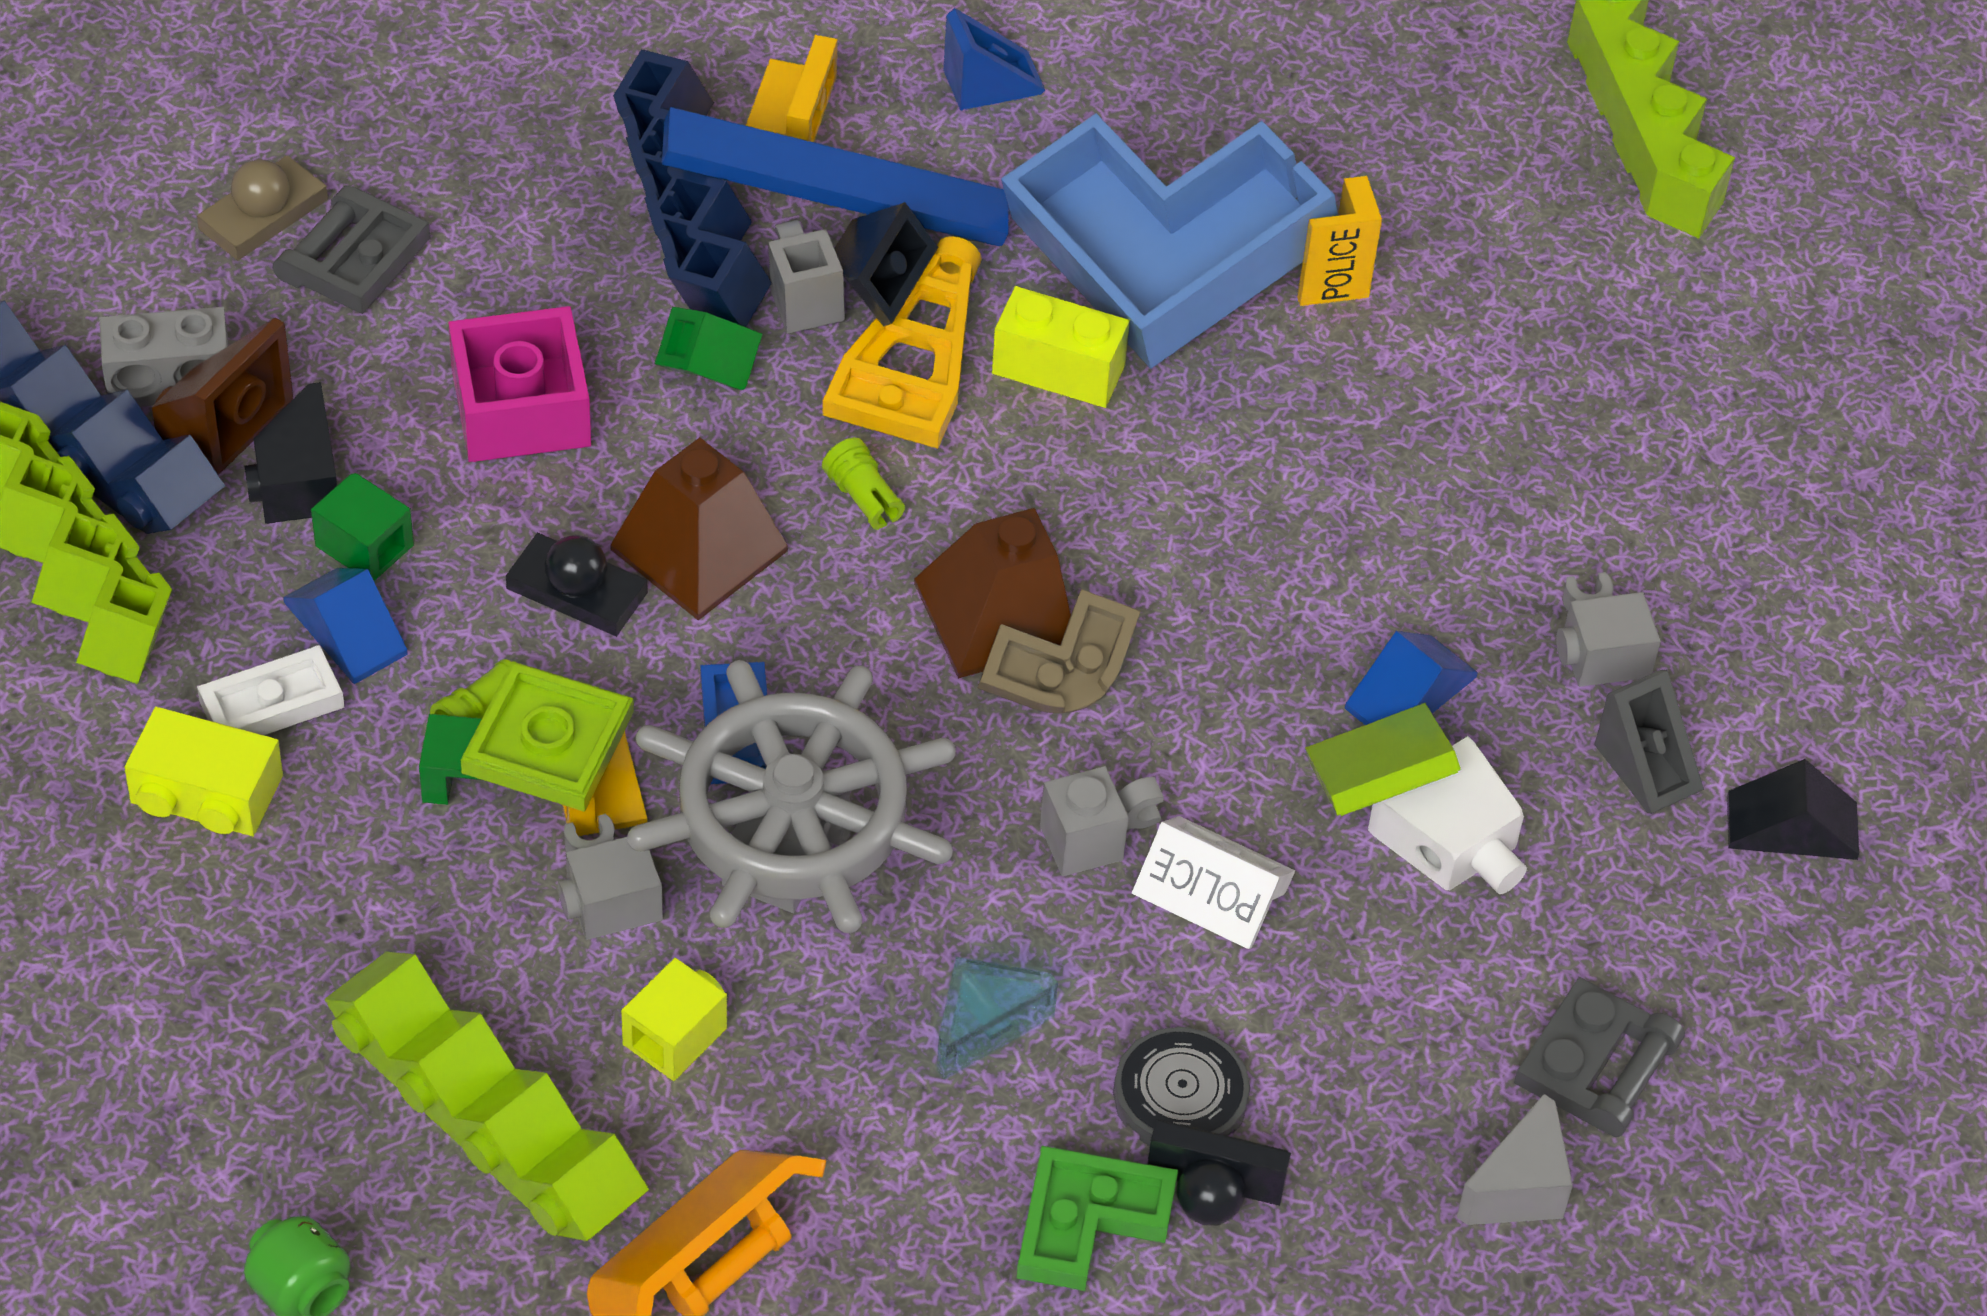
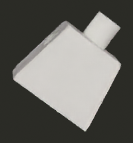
(1456, 825)

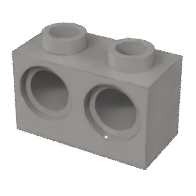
(158, 348)

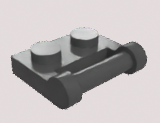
(364, 259)
(1580, 1045)

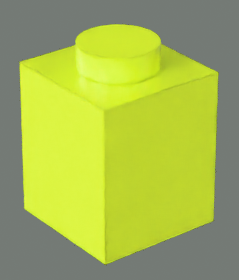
(675, 1018)

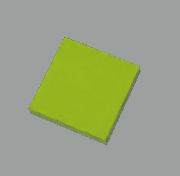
(547, 736)
(1382, 759)

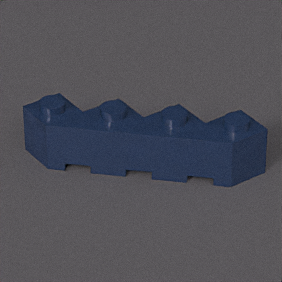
(690, 212)
(106, 435)

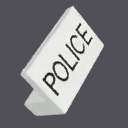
(1211, 880)

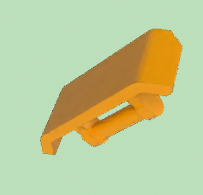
(690, 1227)

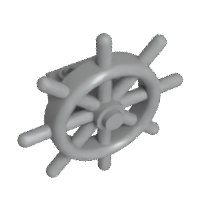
(793, 805)

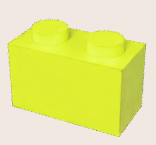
(1060, 346)
(203, 772)

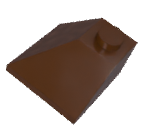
(229, 395)
(699, 530)
(994, 577)

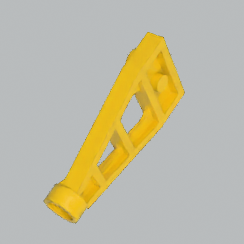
(901, 402)

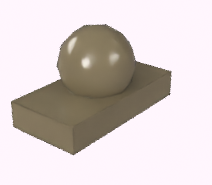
(261, 204)

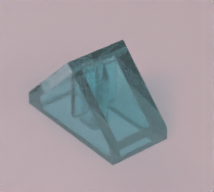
(989, 1009)

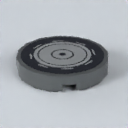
(1182, 1080)

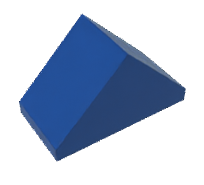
(985, 65)
(349, 621)
(1407, 674)

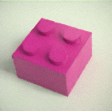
(520, 384)

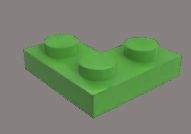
(1084, 1195)

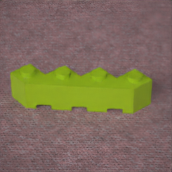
(1649, 116)
(85, 555)
(499, 1115)

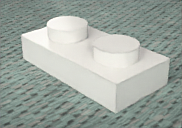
(274, 693)

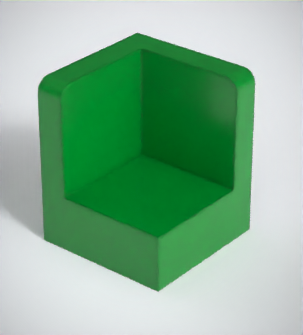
(708, 347)
(362, 526)
(441, 755)

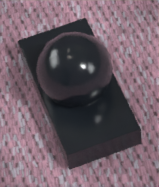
(577, 581)
(1217, 1170)

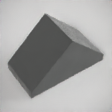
(1648, 742)

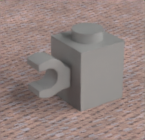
(805, 278)
(1606, 634)
(1089, 820)
(608, 883)

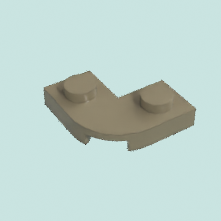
(1067, 674)

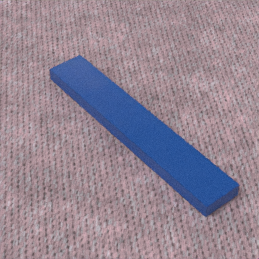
(832, 176)

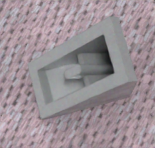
(1524, 1175)

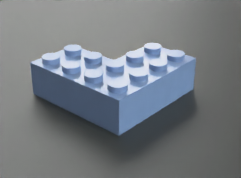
(1173, 252)

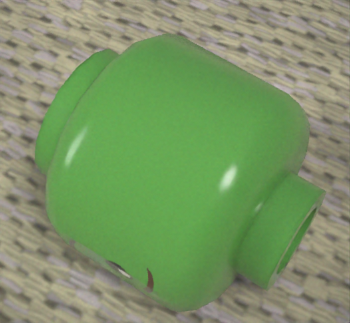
(297, 1267)

